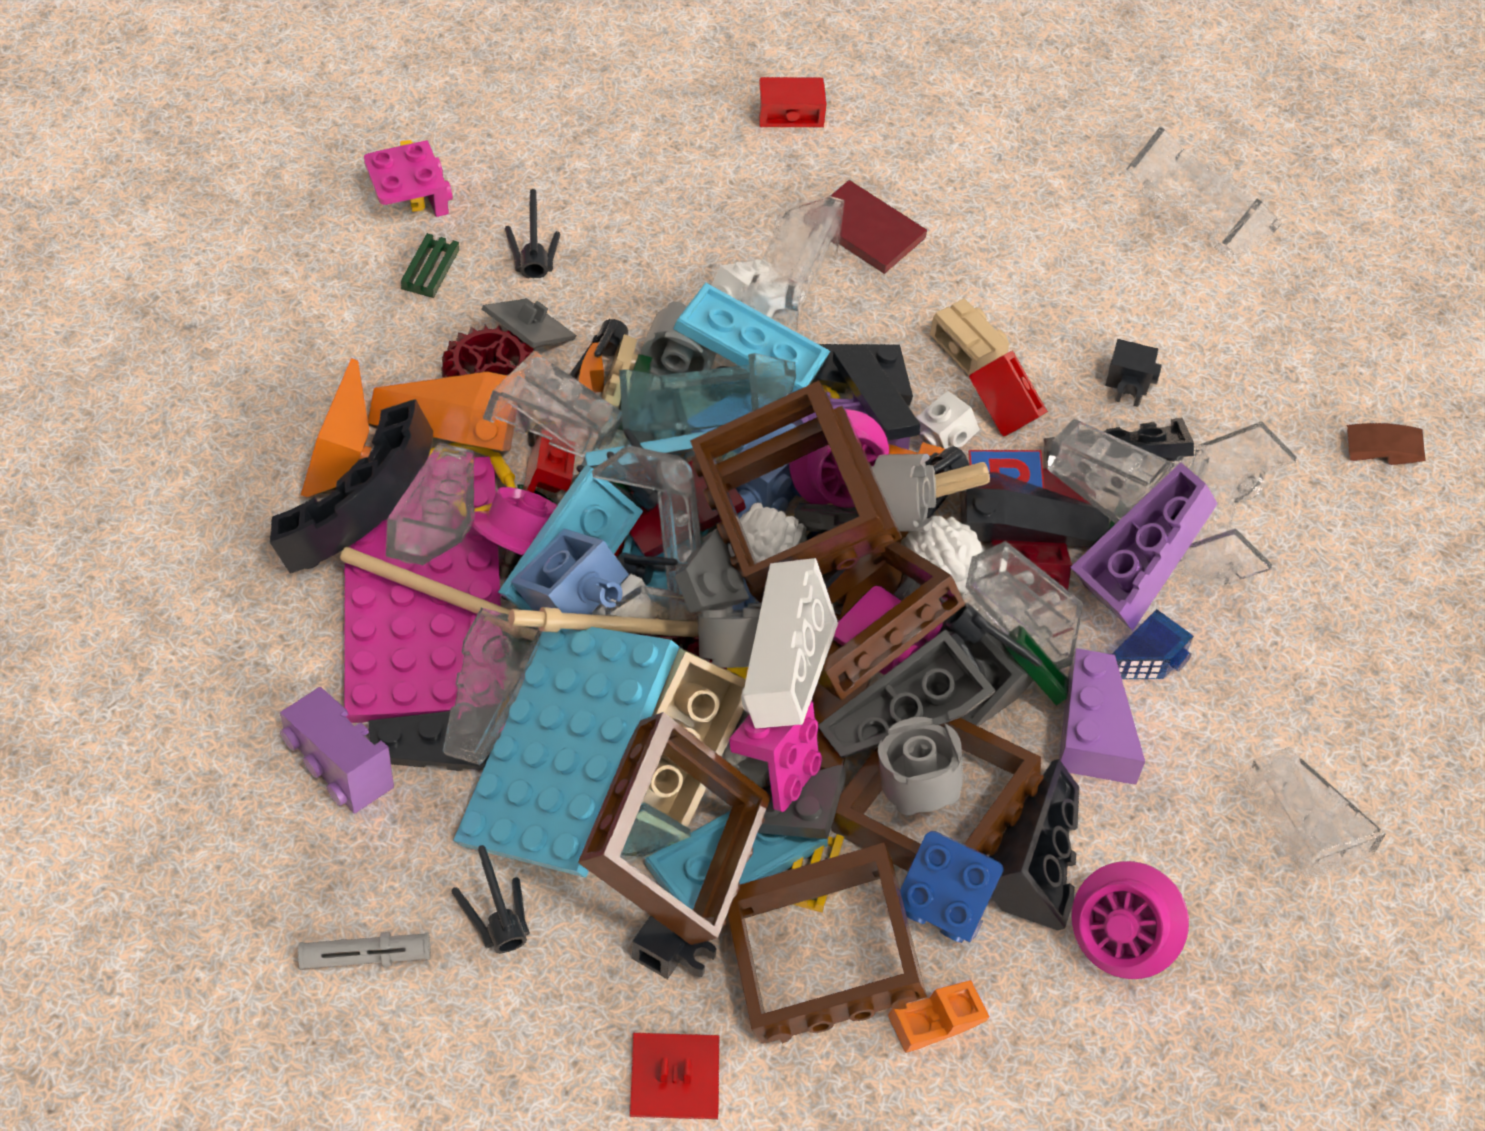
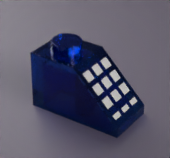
(1154, 649)

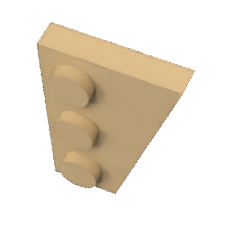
(623, 359)

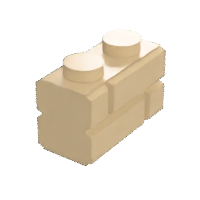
(968, 336)

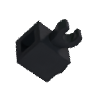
(1133, 370)
(663, 950)

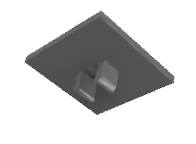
(529, 322)

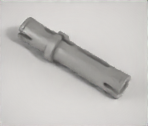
(413, 948)

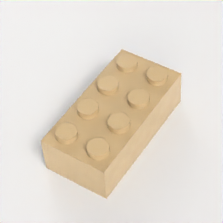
(707, 705)

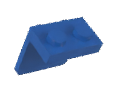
(950, 886)

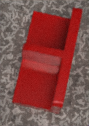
(792, 102)
(1007, 393)
(548, 467)

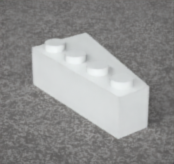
(789, 644)

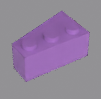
(1098, 722)
(337, 750)

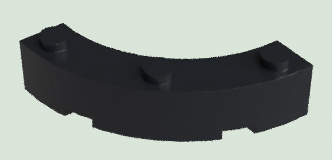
(362, 494)

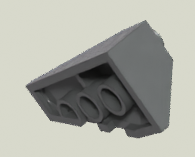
(995, 662)
(930, 683)

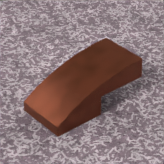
(1377, 440)

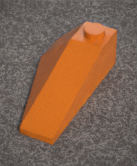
(451, 407)
(341, 435)

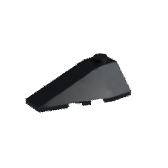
(1029, 513)
(1039, 852)

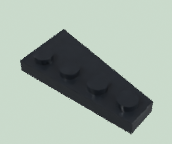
(887, 355)
(1167, 442)
(418, 741)

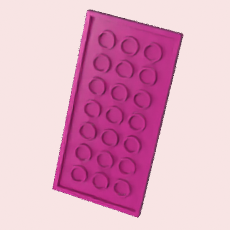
(406, 643)

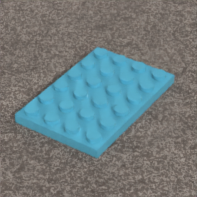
(564, 745)

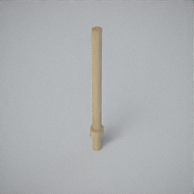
(418, 582)
(553, 620)

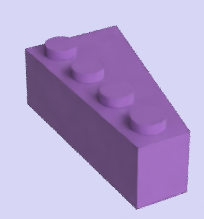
(1146, 545)

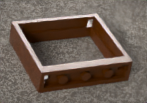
(756, 425)
(799, 443)
(895, 629)
(621, 805)
(988, 834)
(805, 884)

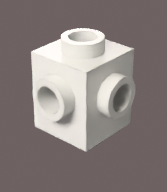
(947, 422)

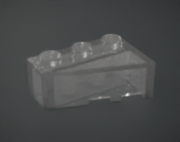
(1105, 468)

